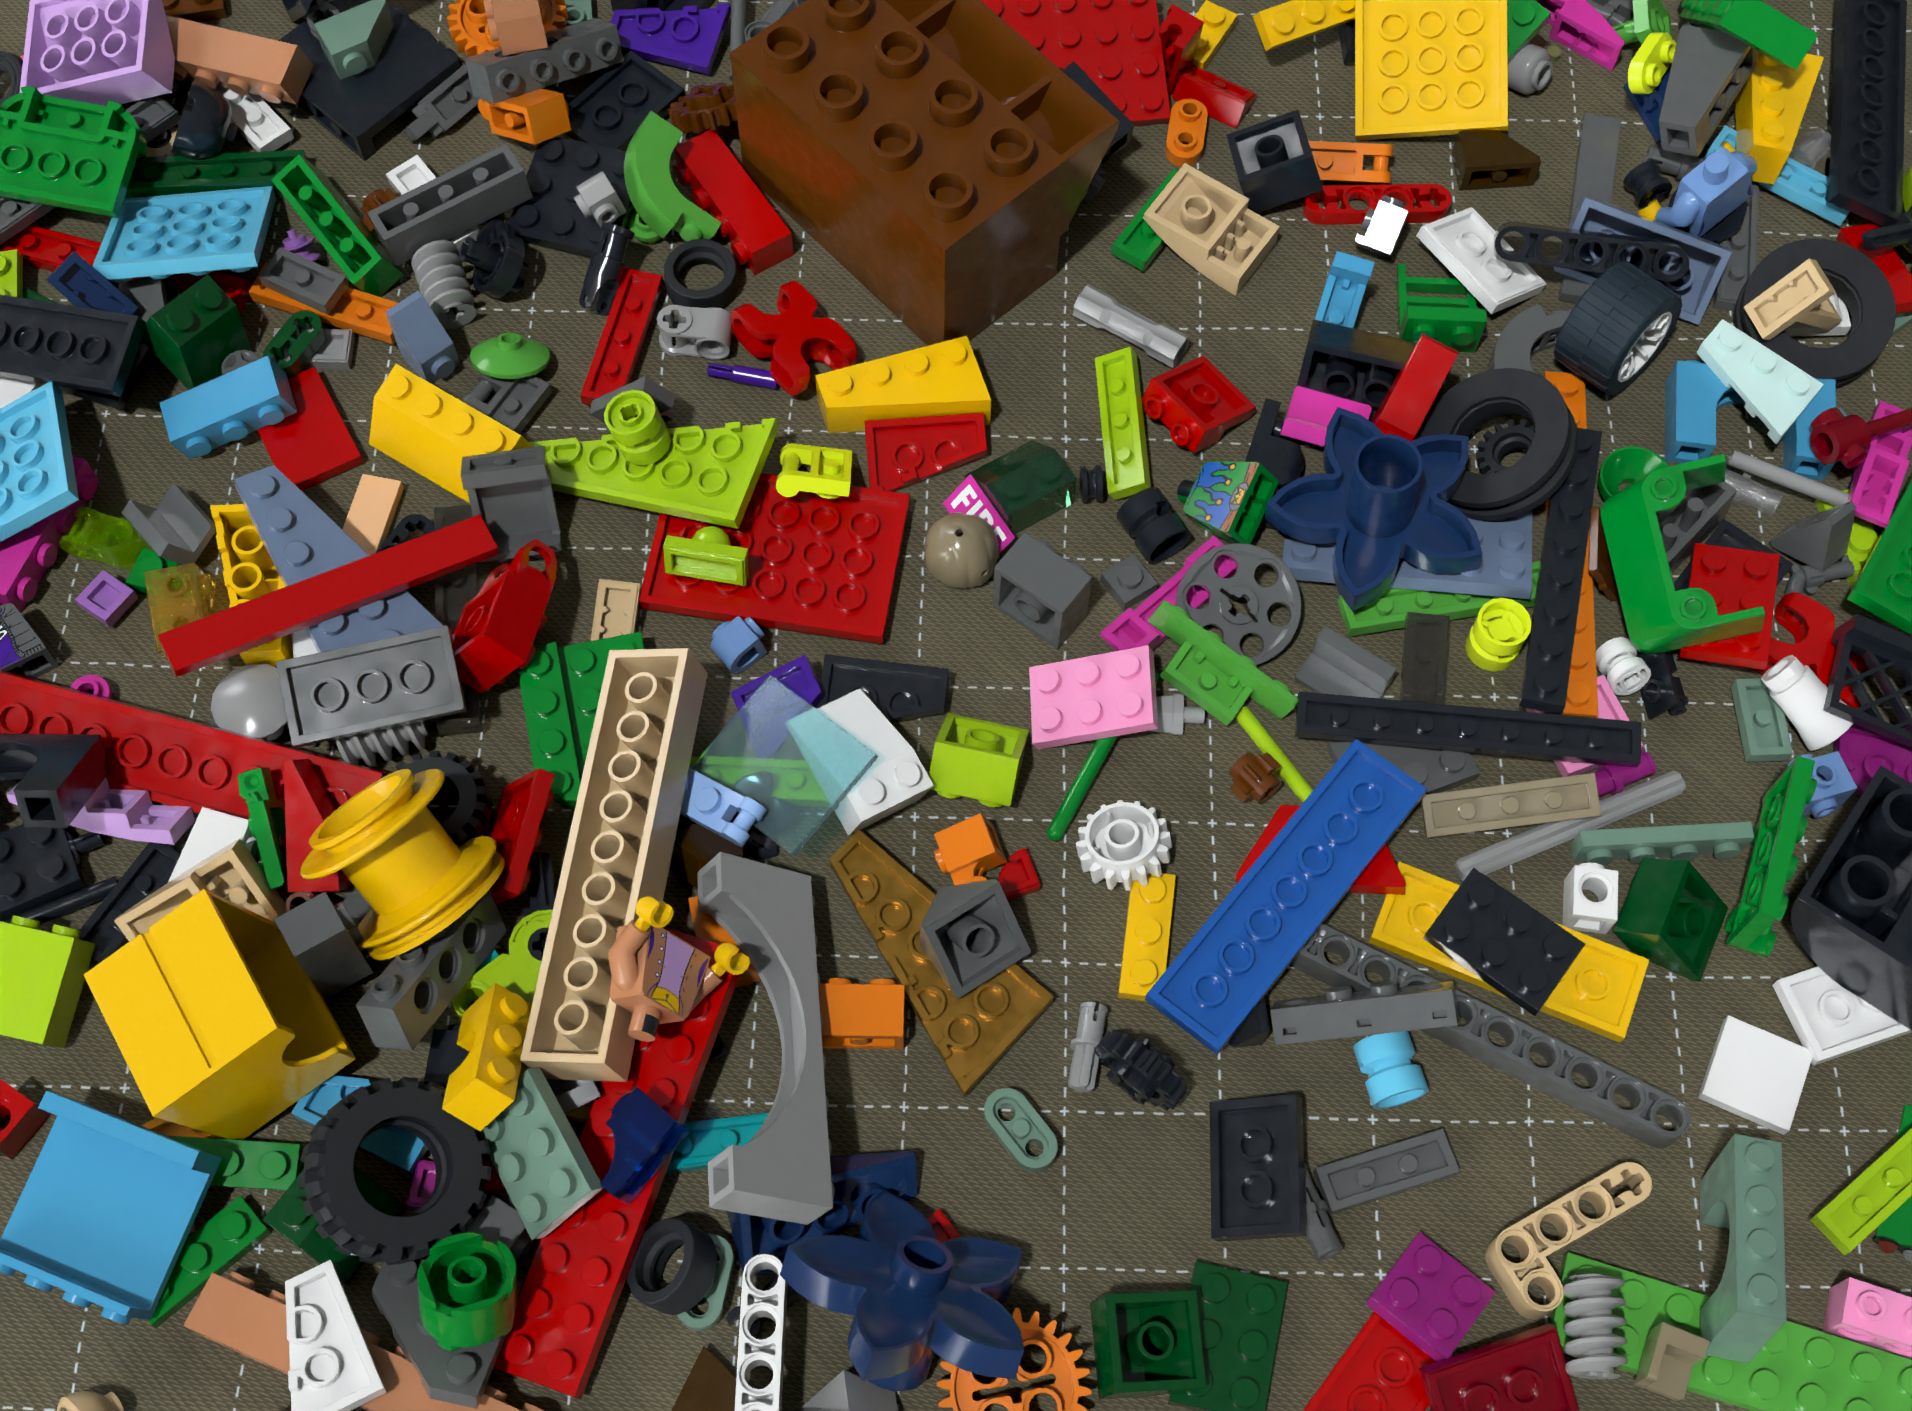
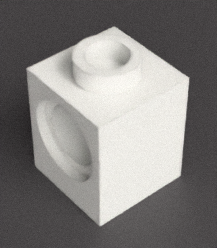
(1582, 913)

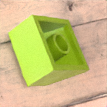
(977, 760)

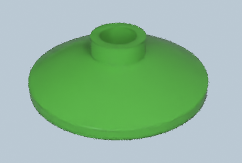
(510, 356)

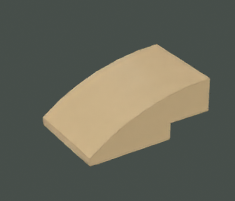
(1211, 228)
(227, 873)

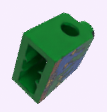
(1228, 498)

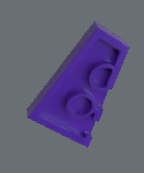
(675, 37)

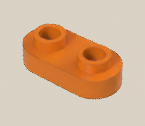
(1186, 129)

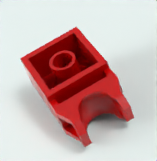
(503, 619)

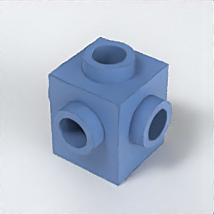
(1832, 787)

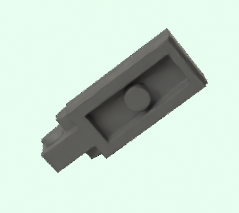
(443, 106)

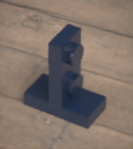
(87, 287)

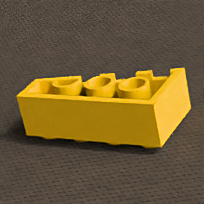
(1771, 112)
(904, 385)
(248, 573)

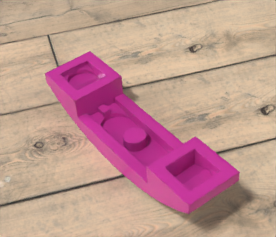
(1132, 626)

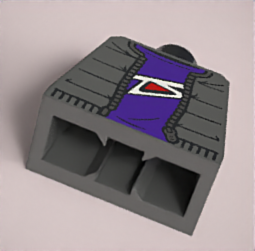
(21, 647)

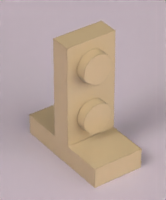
(1795, 298)

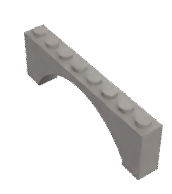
(787, 1161)

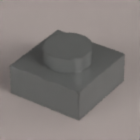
(1128, 582)

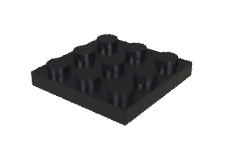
(552, 214)

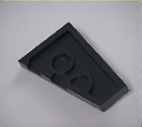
(895, 688)

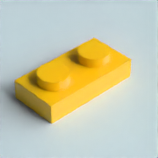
(1216, 28)

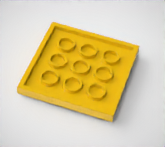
(1430, 67)

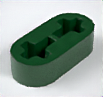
(296, 346)

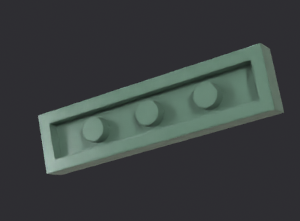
(1676, 841)

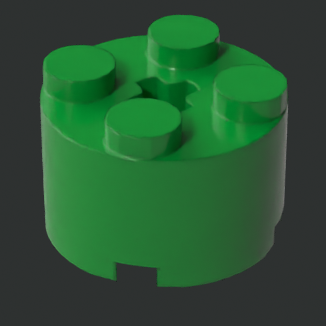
(467, 1291)

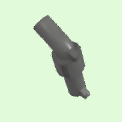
(1810, 578)

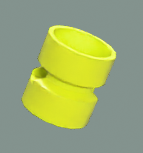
(1498, 634)

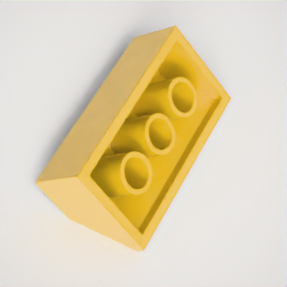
(433, 430)

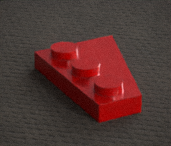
(921, 447)

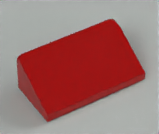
(1222, 98)

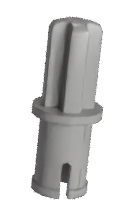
(1088, 1035)

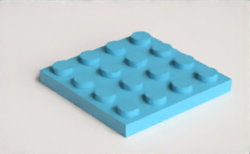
(186, 234)
(34, 460)

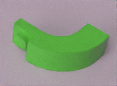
(652, 187)

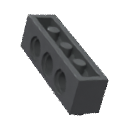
(569, 54)
(428, 977)

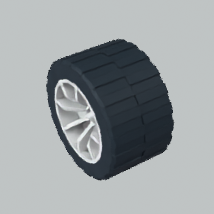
(1617, 328)

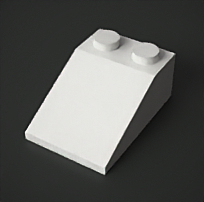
(892, 780)

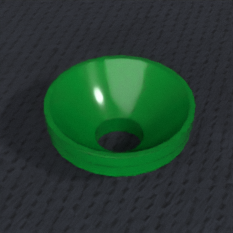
(1626, 466)

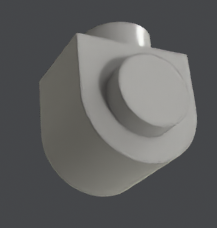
(599, 199)

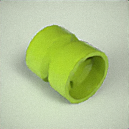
(637, 427)

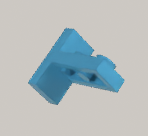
(1344, 289)

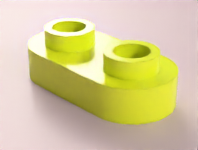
(1651, 62)

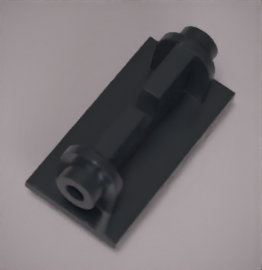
(1662, 690)

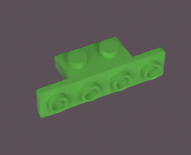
(1215, 673)

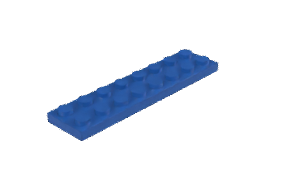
(1285, 896)

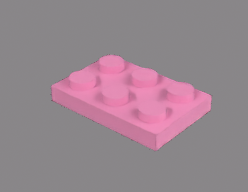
(1093, 697)

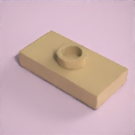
(615, 609)

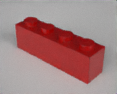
(731, 196)

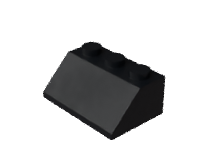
(1352, 362)

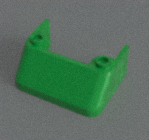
(1653, 611)

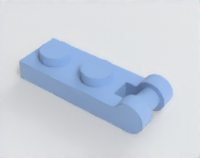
(715, 806)

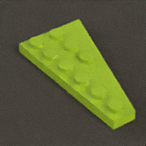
(700, 478)

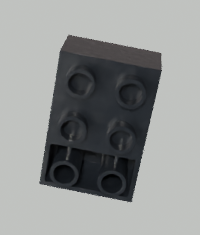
(1859, 900)

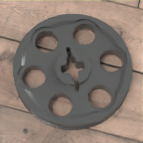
(1243, 584)

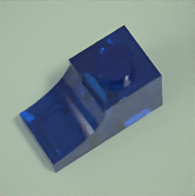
(643, 1141)

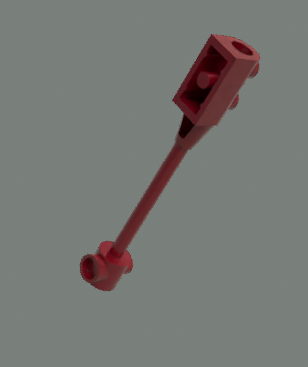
(1849, 437)

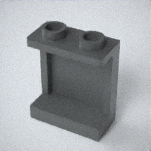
(514, 499)

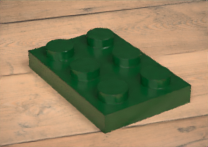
(1239, 1338)

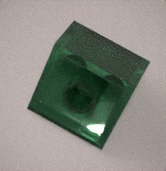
(1027, 484)

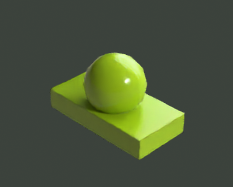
(707, 557)

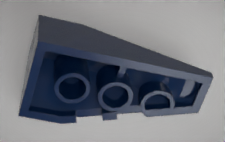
(855, 1183)

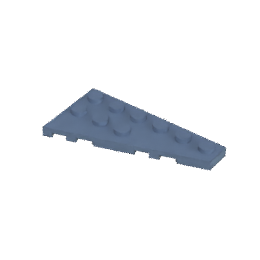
(308, 543)
(1502, 572)

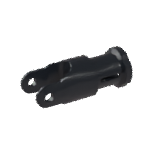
(606, 268)

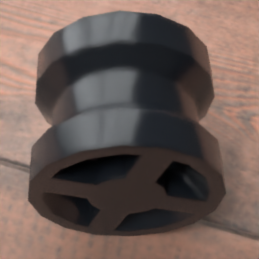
(1647, 183)

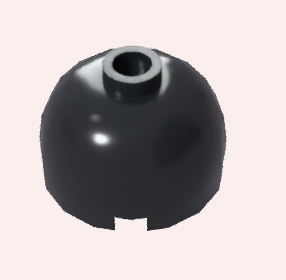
(204, 124)

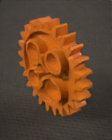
(470, 26)
(1057, 1362)

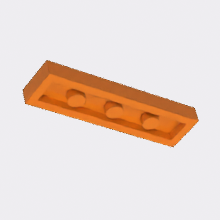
(354, 310)

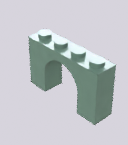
(1746, 1196)

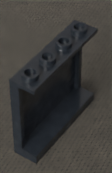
(372, 99)

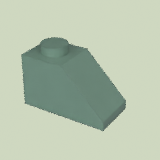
(355, 37)

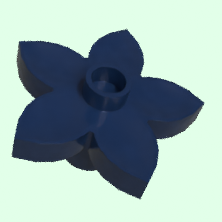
(1380, 505)
(912, 1295)

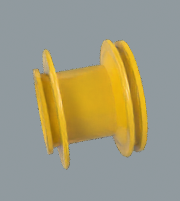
(402, 862)

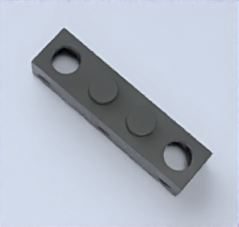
(1364, 1013)

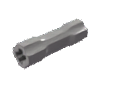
(1154, 338)

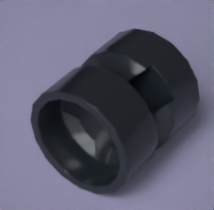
(1156, 529)

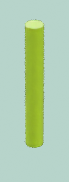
(1267, 744)

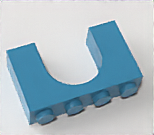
(1690, 419)

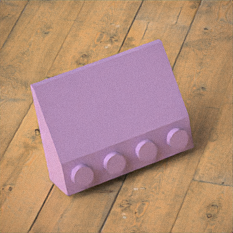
(98, 50)

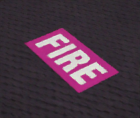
(972, 501)

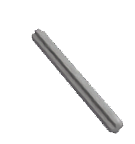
(1555, 833)

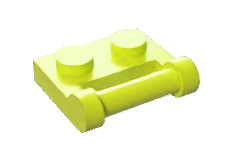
(828, 473)

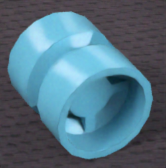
(1391, 1073)

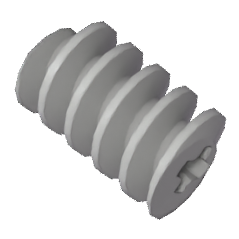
(444, 283)
(382, 742)
(1593, 1326)

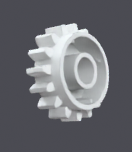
(1123, 844)

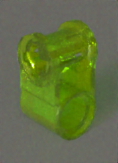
(101, 539)

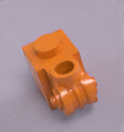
(968, 850)

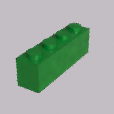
(337, 227)

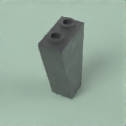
(1701, 87)

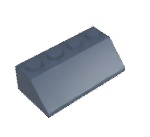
(1706, 257)

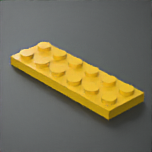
(1592, 994)

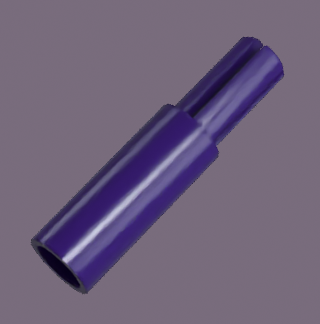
(743, 375)

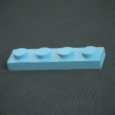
(1795, 183)

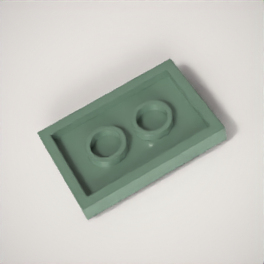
(539, 1157)

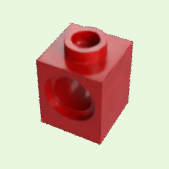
(24, 1121)

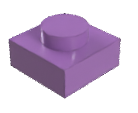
(106, 598)

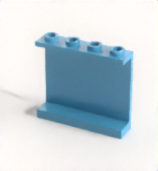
(105, 1210)

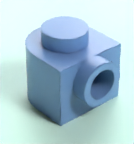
(738, 644)

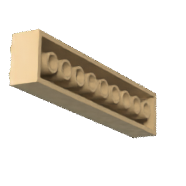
(613, 858)

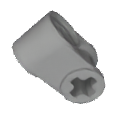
(698, 334)

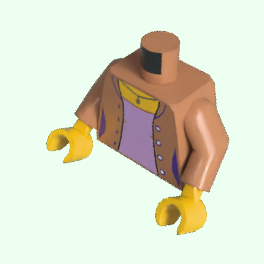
(660, 973)

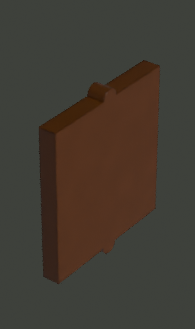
(1599, 557)

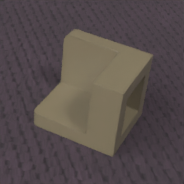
(1669, 1360)

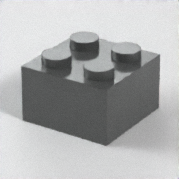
(1041, 590)

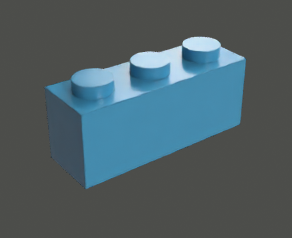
(228, 407)

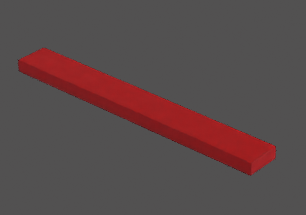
(49, 248)
(326, 595)

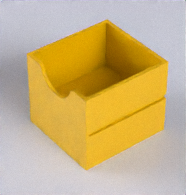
(217, 1018)

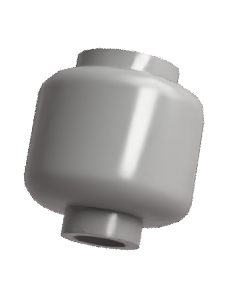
(1529, 70)

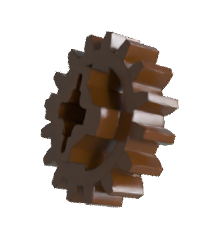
(705, 109)

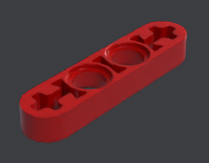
(1371, 195)

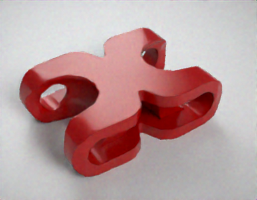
(793, 337)
(1813, 634)

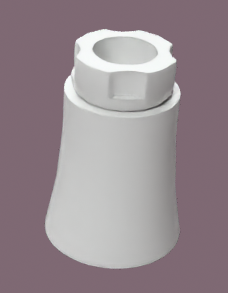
(1802, 700)

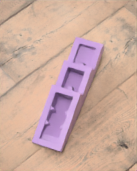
(130, 816)

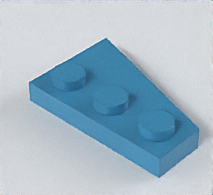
(388, 1144)

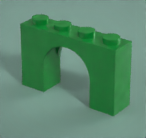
(1755, 26)

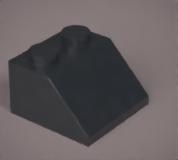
(1274, 162)

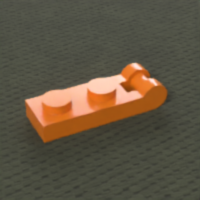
(1345, 161)

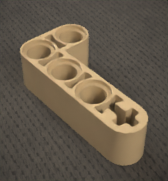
(1571, 1228)

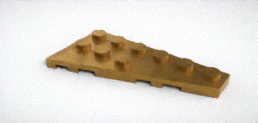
(965, 1031)

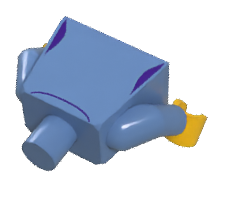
(1708, 192)

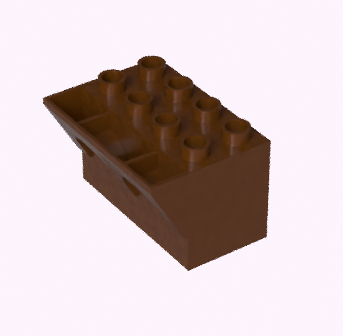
(920, 151)

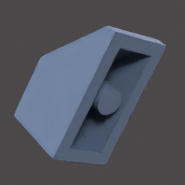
(422, 338)

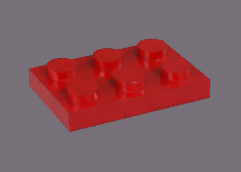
(1737, 583)
(518, 830)

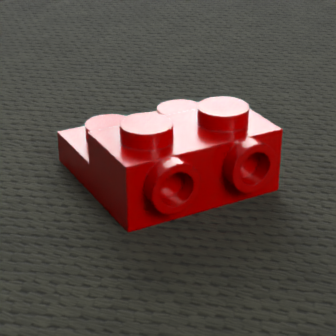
(1196, 403)

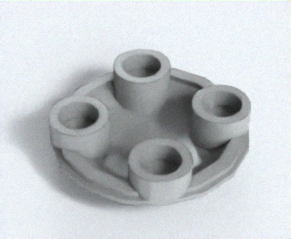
(250, 702)

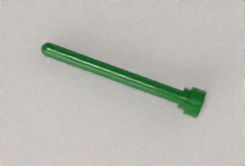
(1081, 786)

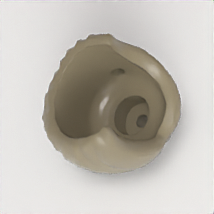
(964, 559)

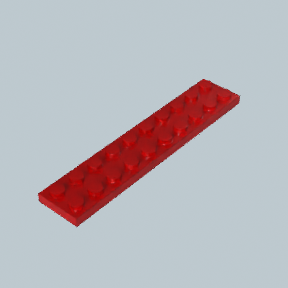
(167, 754)
(589, 1255)

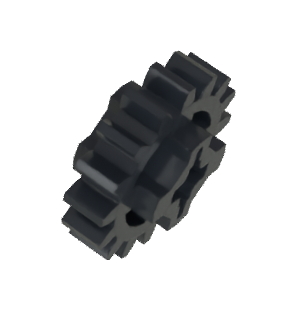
(1140, 1070)

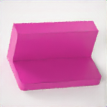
(1312, 411)

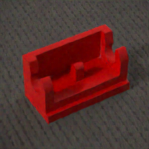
(1179, 40)

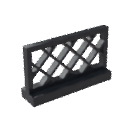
(1880, 649)

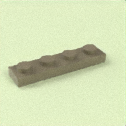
(1510, 805)

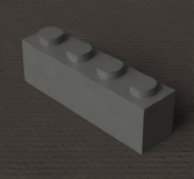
(451, 203)

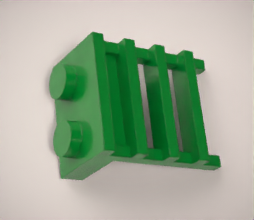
(1444, 319)

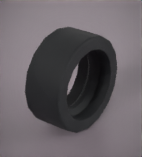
(697, 253)
(692, 1278)

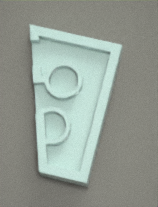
(1762, 378)

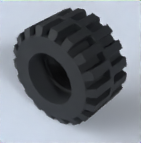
(464, 783)

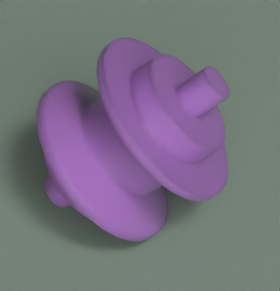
(299, 245)

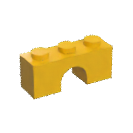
(488, 1077)

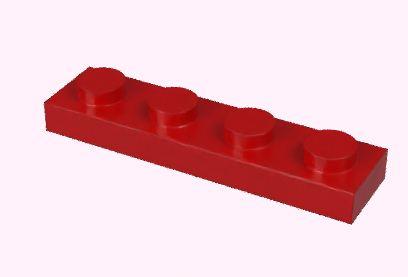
(623, 334)

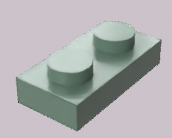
(1760, 722)

